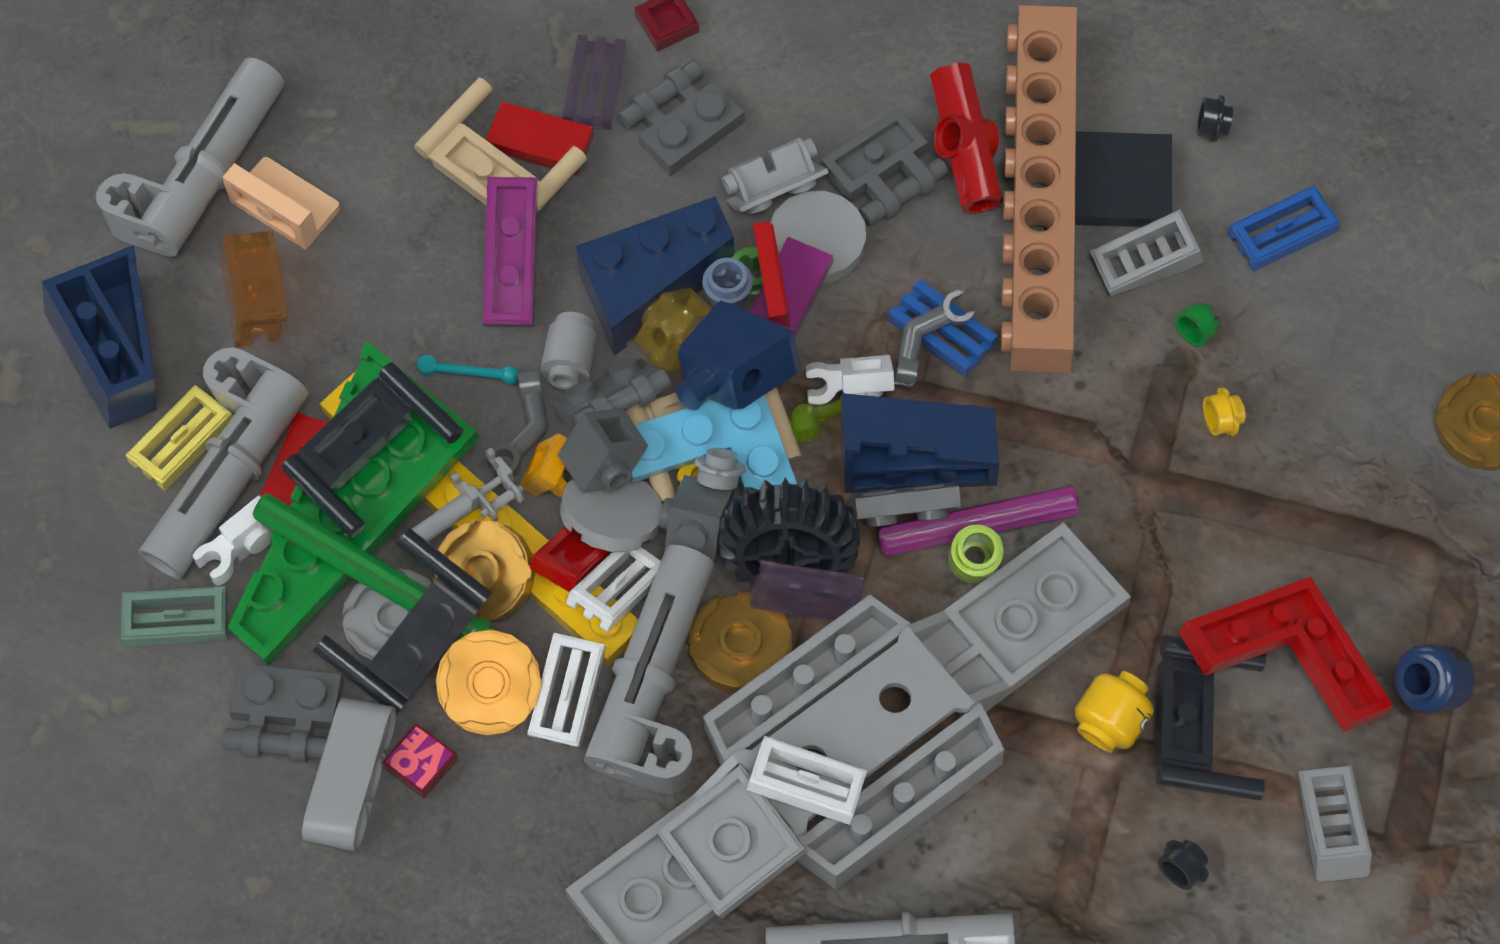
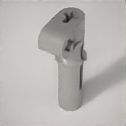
(174, 208)
(231, 457)
(628, 726)
(908, 930)

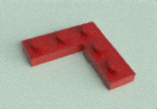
(1304, 621)

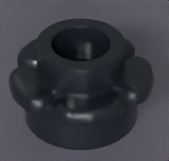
(1214, 118)
(1184, 863)

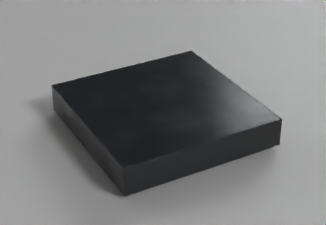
(1122, 178)

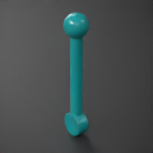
(428, 367)

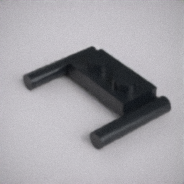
(357, 436)
(421, 635)
(1186, 725)

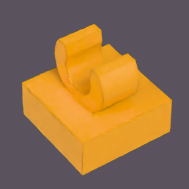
(546, 468)

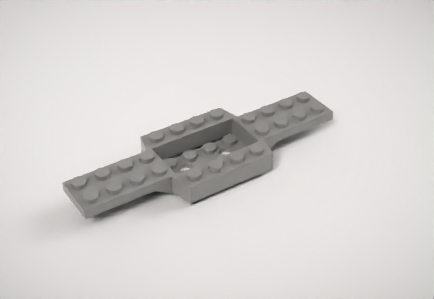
(830, 702)

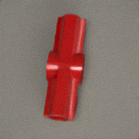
(966, 138)

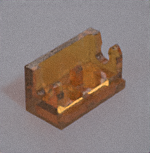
(252, 286)

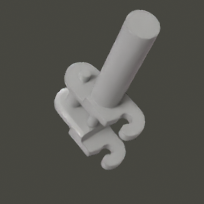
(471, 499)

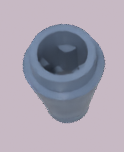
(728, 281)

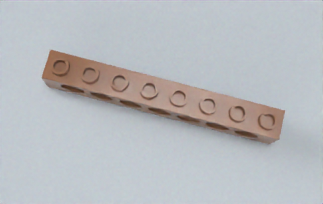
(1045, 342)

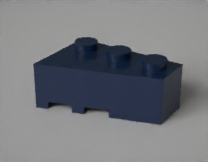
(641, 262)
(105, 333)
(916, 442)

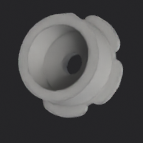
(719, 469)

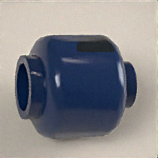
(1434, 678)

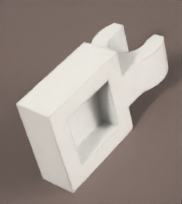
(853, 375)
(238, 539)

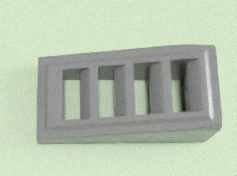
(1156, 232)
(1341, 855)

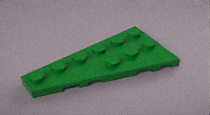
(382, 493)

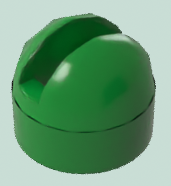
(1197, 324)

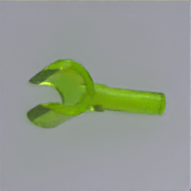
(806, 419)

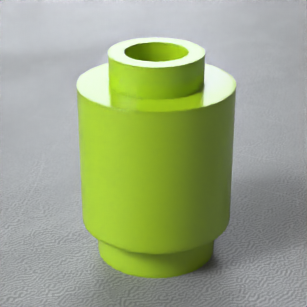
(975, 538)

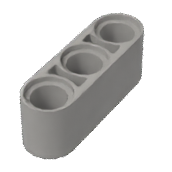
(349, 774)

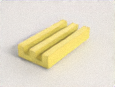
(182, 454)

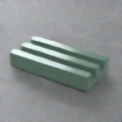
(174, 634)

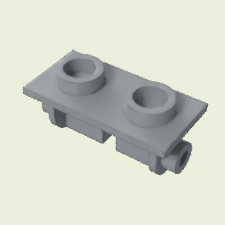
(757, 186)

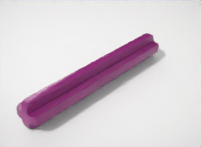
(996, 515)

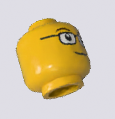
(1114, 711)

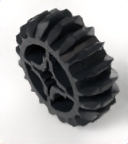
(788, 528)

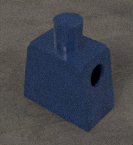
(734, 358)

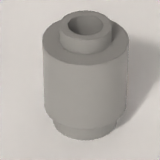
(569, 350)

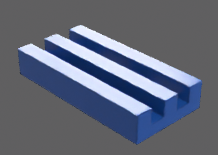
(1260, 258)
(911, 303)

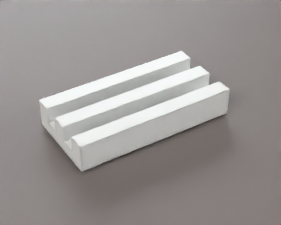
(598, 605)
(586, 697)
(802, 787)

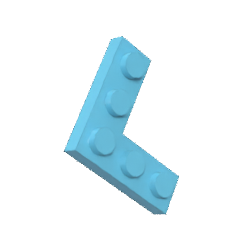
(688, 434)

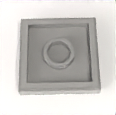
(731, 842)

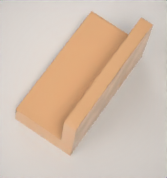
(281, 200)

